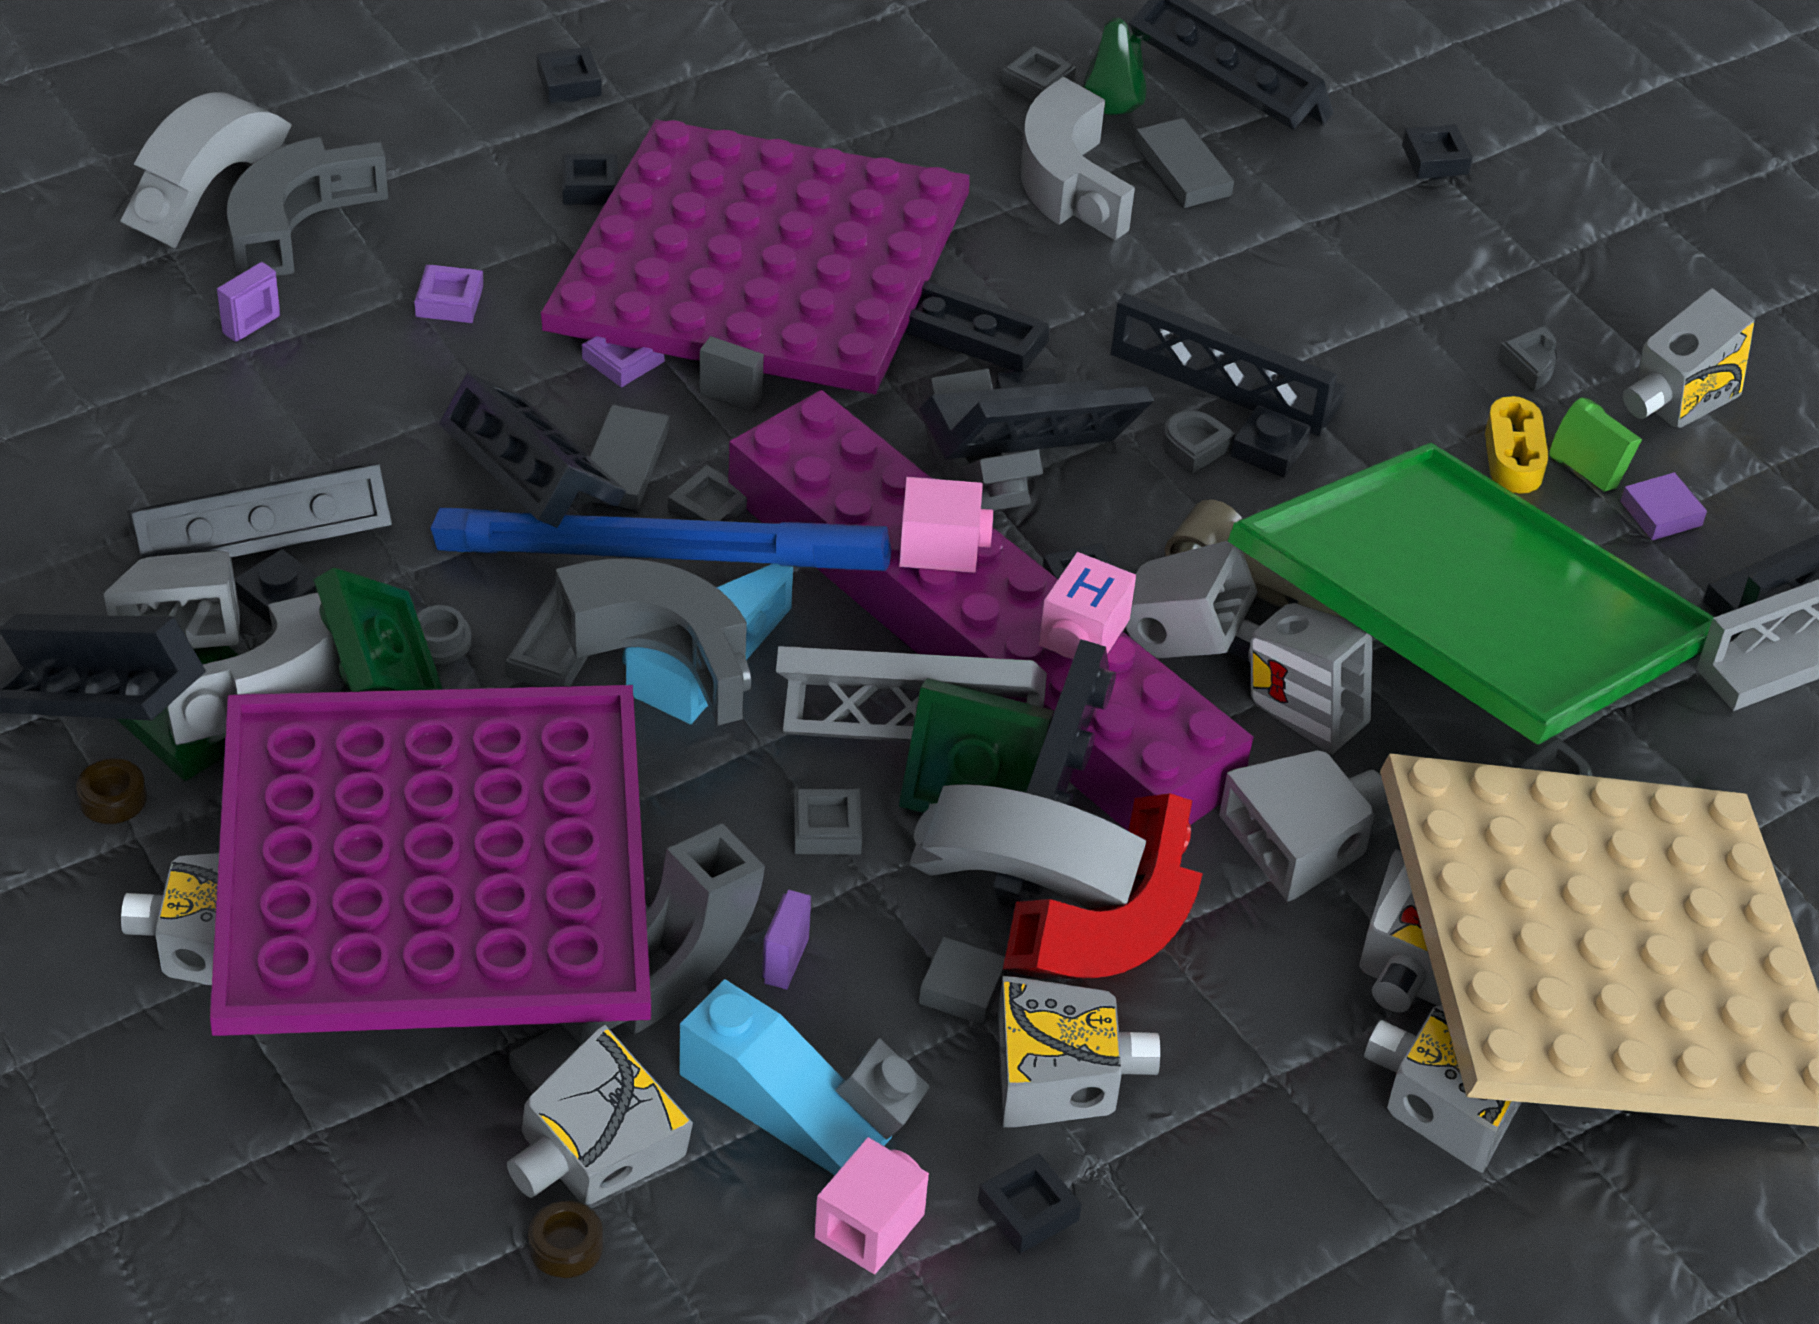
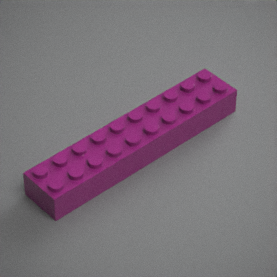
(835, 470)

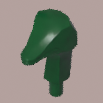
(1117, 70)

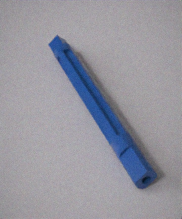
(782, 544)

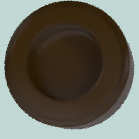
(111, 791)
(565, 1239)

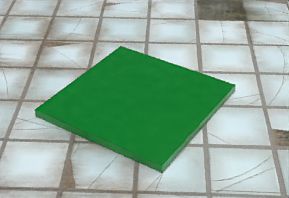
(1478, 589)

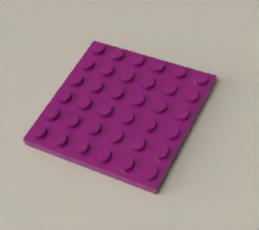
(762, 249)
(429, 861)

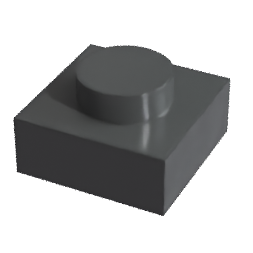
(882, 1088)

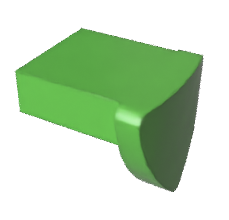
(1594, 444)

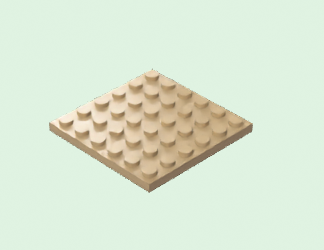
(1608, 942)

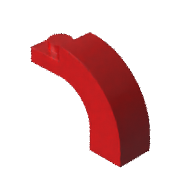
(1078, 943)

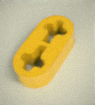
(1527, 444)

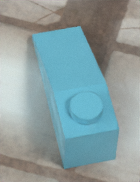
(669, 684)
(770, 1076)

